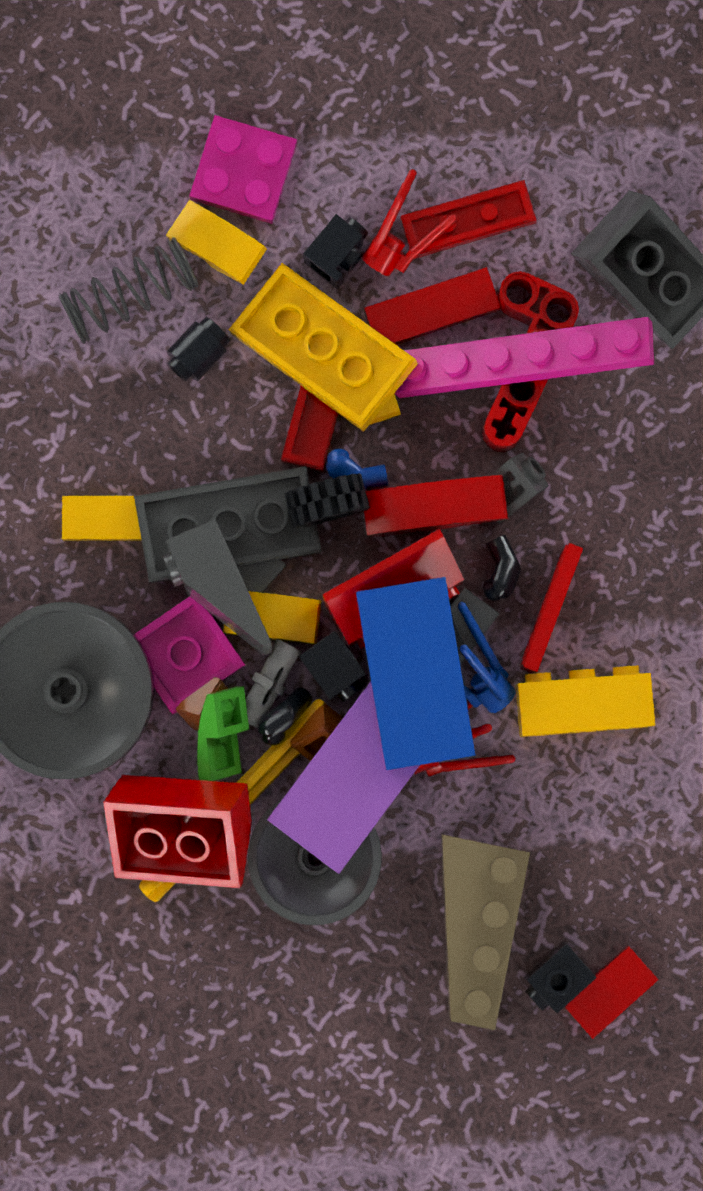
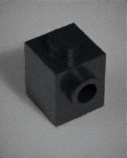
(558, 979)

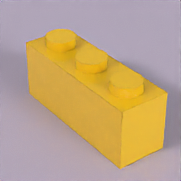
(585, 702)

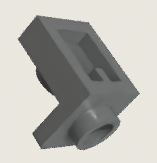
(522, 481)

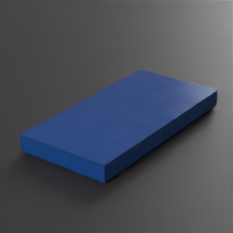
(415, 673)

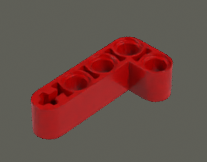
(535, 316)

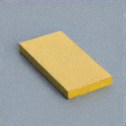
(323, 347)

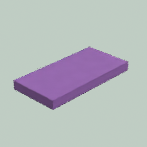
(342, 789)

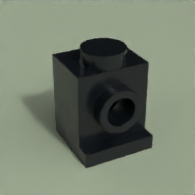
(336, 249)

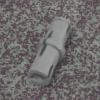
(270, 681)

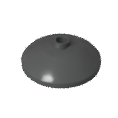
(307, 891)

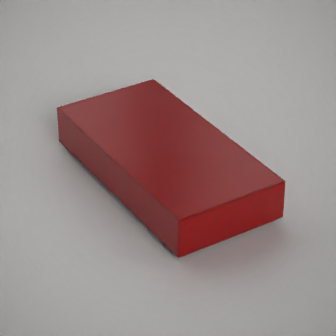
(309, 432)
(611, 992)

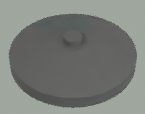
(71, 690)

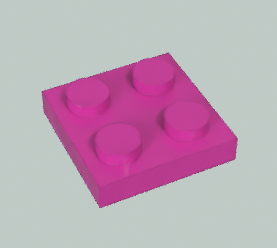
(243, 169)
(186, 652)

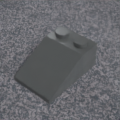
(647, 266)
(212, 579)

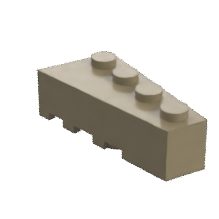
(481, 913)

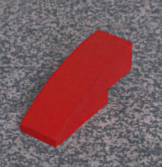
(435, 505)

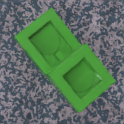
(220, 721)

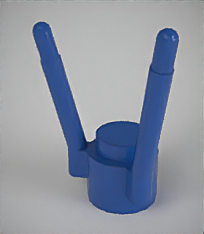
(491, 682)

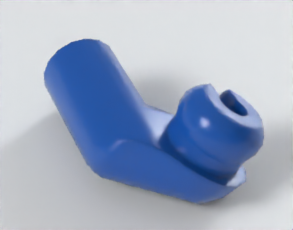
(340, 464)

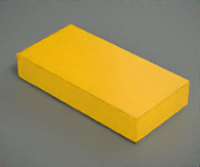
(99, 518)

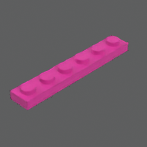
(530, 357)

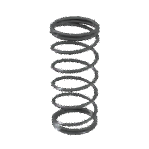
(74, 312)

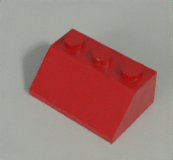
(418, 562)
(179, 830)

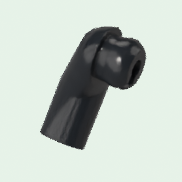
(506, 570)
(281, 718)

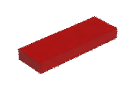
(477, 217)
(434, 307)
(550, 608)

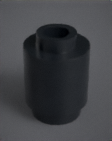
(197, 349)

